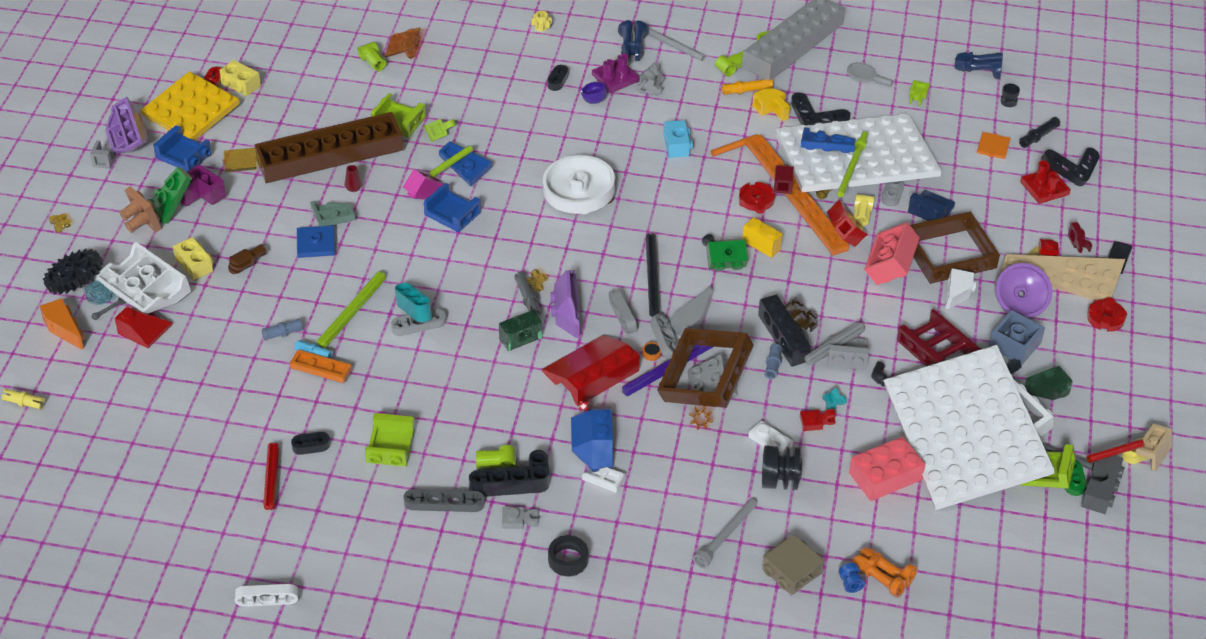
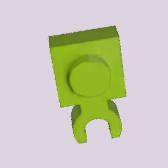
(918, 91)

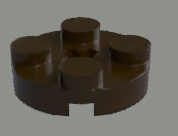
(801, 315)

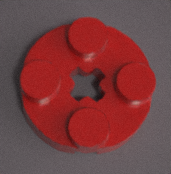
(749, 200)
(1110, 307)

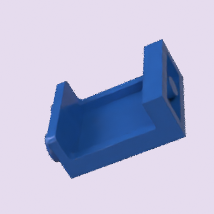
(180, 150)
(451, 209)

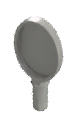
(865, 73)

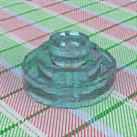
(97, 293)

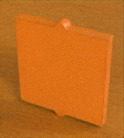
(993, 145)

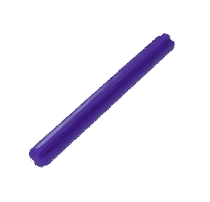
(657, 372)

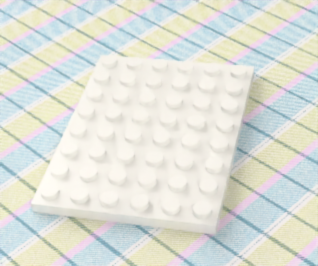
(891, 154)
(968, 427)

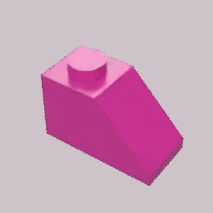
(421, 184)

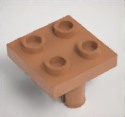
(143, 209)

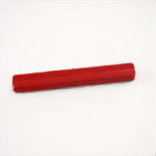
(271, 476)

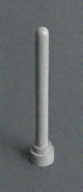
(704, 557)

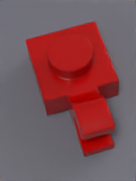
(814, 420)

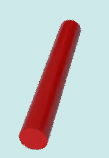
(1115, 450)

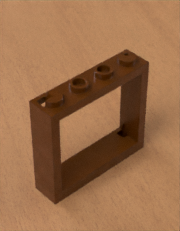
(951, 225)
(721, 397)

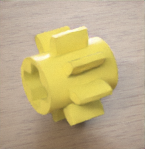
(541, 20)

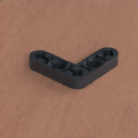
(833, 115)
(1073, 175)

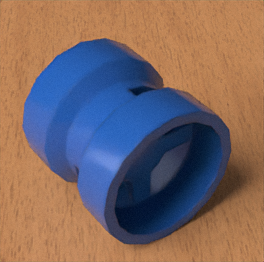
(851, 576)

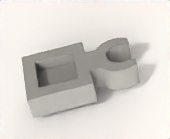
(515, 518)

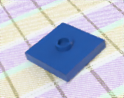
(315, 241)

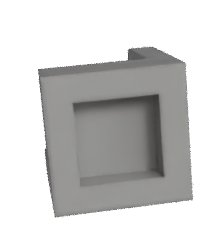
(101, 158)

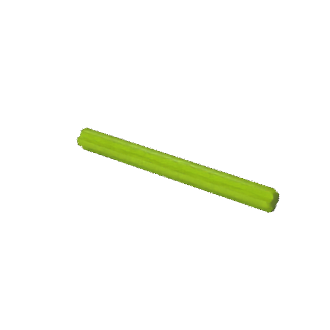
(345, 316)

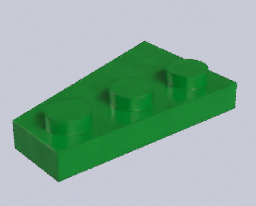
(170, 194)

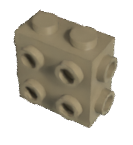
(792, 564)

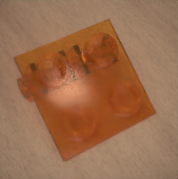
(404, 42)

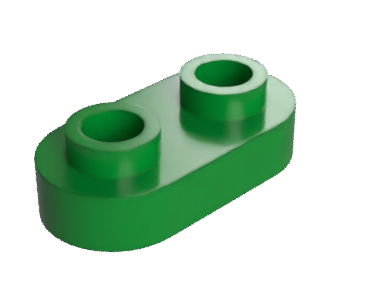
(1078, 481)

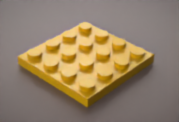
(191, 105)

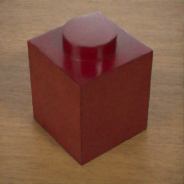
(783, 179)

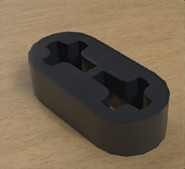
(557, 77)
(310, 443)

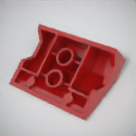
(594, 367)

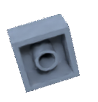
(1017, 336)

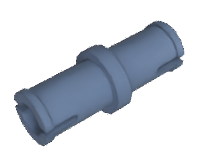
(282, 329)
(773, 361)

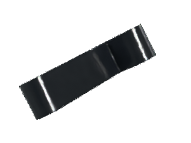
(513, 479)

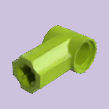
(371, 54)
(728, 65)
(500, 458)

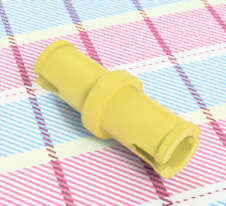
(23, 399)

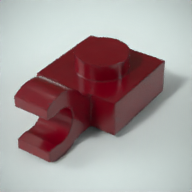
(1077, 237)

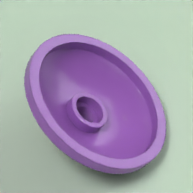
(1028, 280)

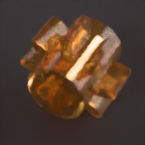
(703, 422)

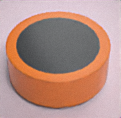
(651, 351)

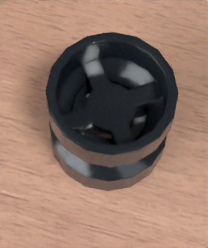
(1010, 95)

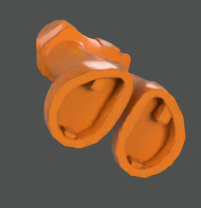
(870, 561)

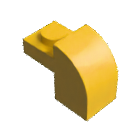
(770, 101)

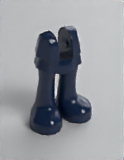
(633, 48)
(970, 62)

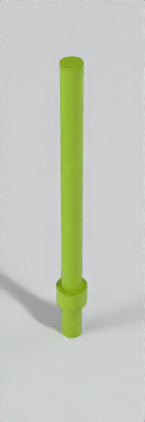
(860, 145)

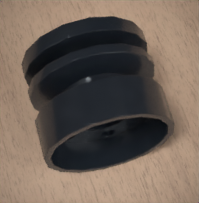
(781, 467)

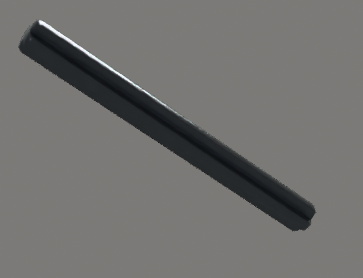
(652, 274)

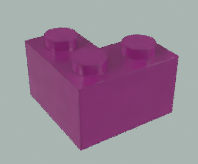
(203, 185)

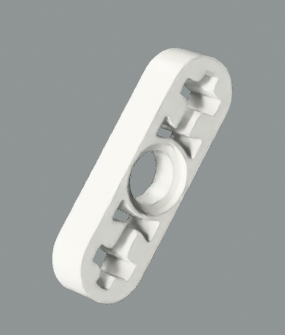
(253, 595)

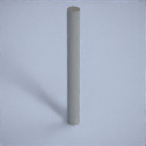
(677, 45)

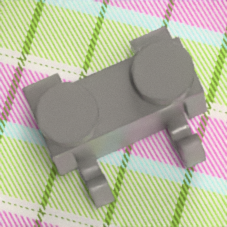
(651, 80)

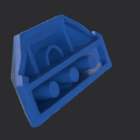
(593, 438)

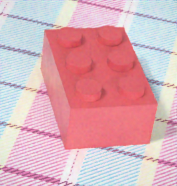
(892, 253)
(886, 468)

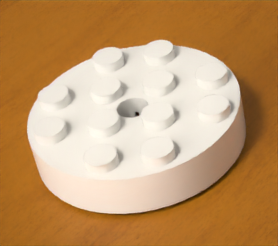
(578, 184)

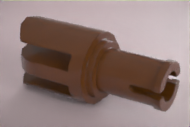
(245, 259)

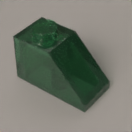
(1049, 384)

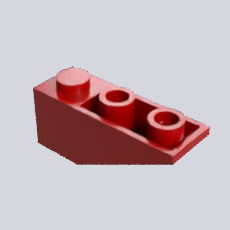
(846, 224)

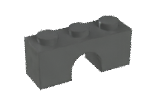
(1099, 494)

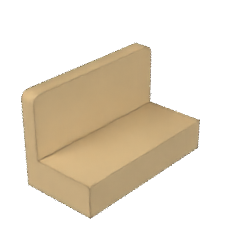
(1157, 445)

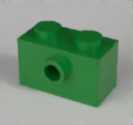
(727, 255)

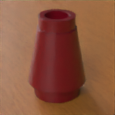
(352, 179)

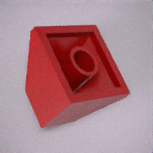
(141, 327)

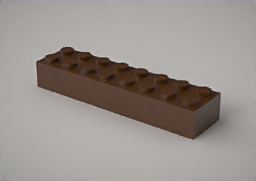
(328, 147)

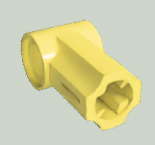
(862, 208)

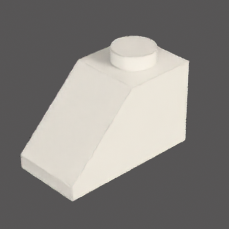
(959, 287)

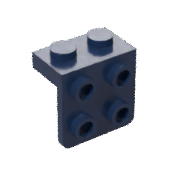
(930, 205)

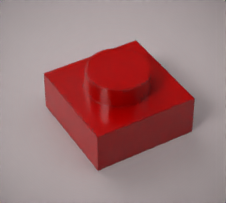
(1048, 247)

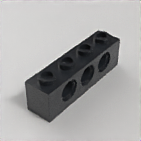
(784, 330)

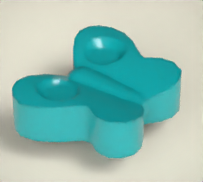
(833, 398)

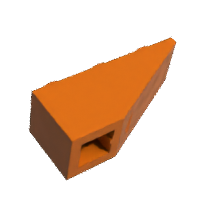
(60, 323)

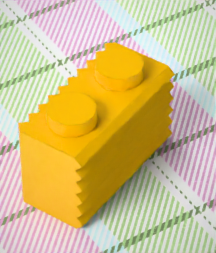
(762, 237)

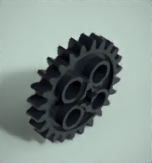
(72, 271)

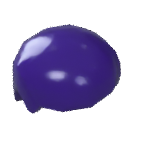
(594, 92)

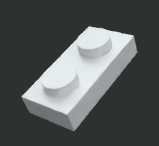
(766, 435)

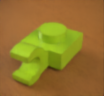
(438, 129)

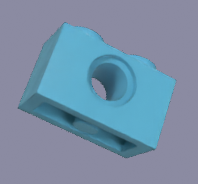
(677, 139)

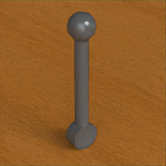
(95, 316)

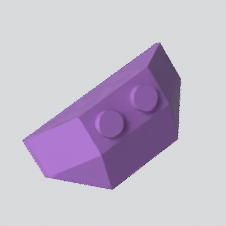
(125, 128)
(566, 303)

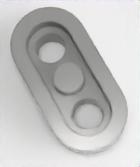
(892, 193)

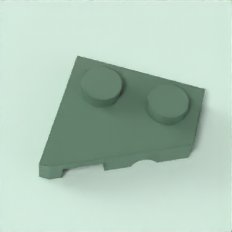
(332, 213)

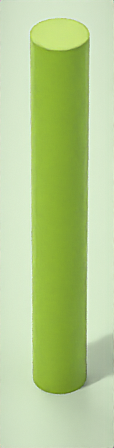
(451, 161)

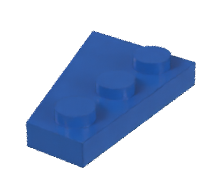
(827, 143)
(468, 168)

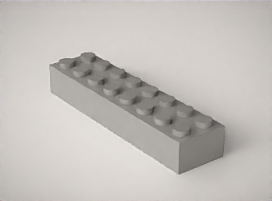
(793, 38)

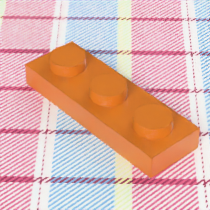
(320, 366)

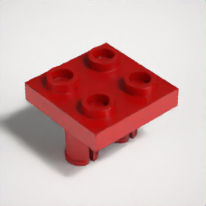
(1045, 184)

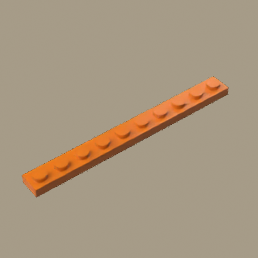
(800, 200)

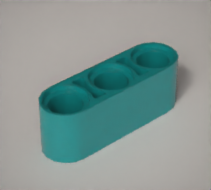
(413, 302)

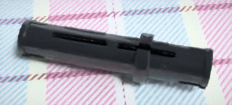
(1036, 134)

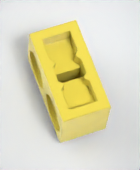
(240, 78)
(193, 258)

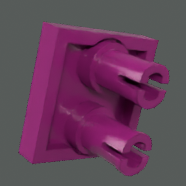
(615, 74)

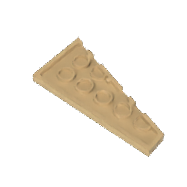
(1076, 275)

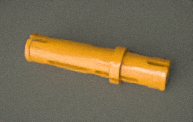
(741, 87)

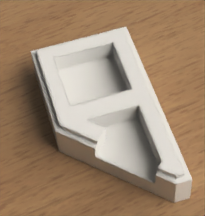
(605, 478)

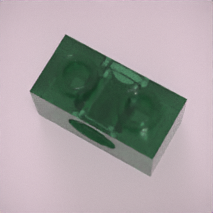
(520, 330)

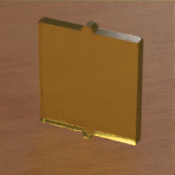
(239, 160)

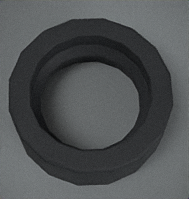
(568, 568)

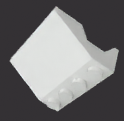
(144, 281)

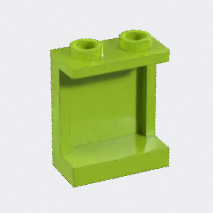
(406, 117)
(390, 439)
(1063, 467)

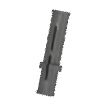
(529, 298)

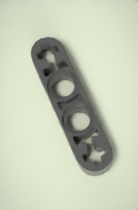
(443, 503)

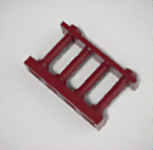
(923, 349)

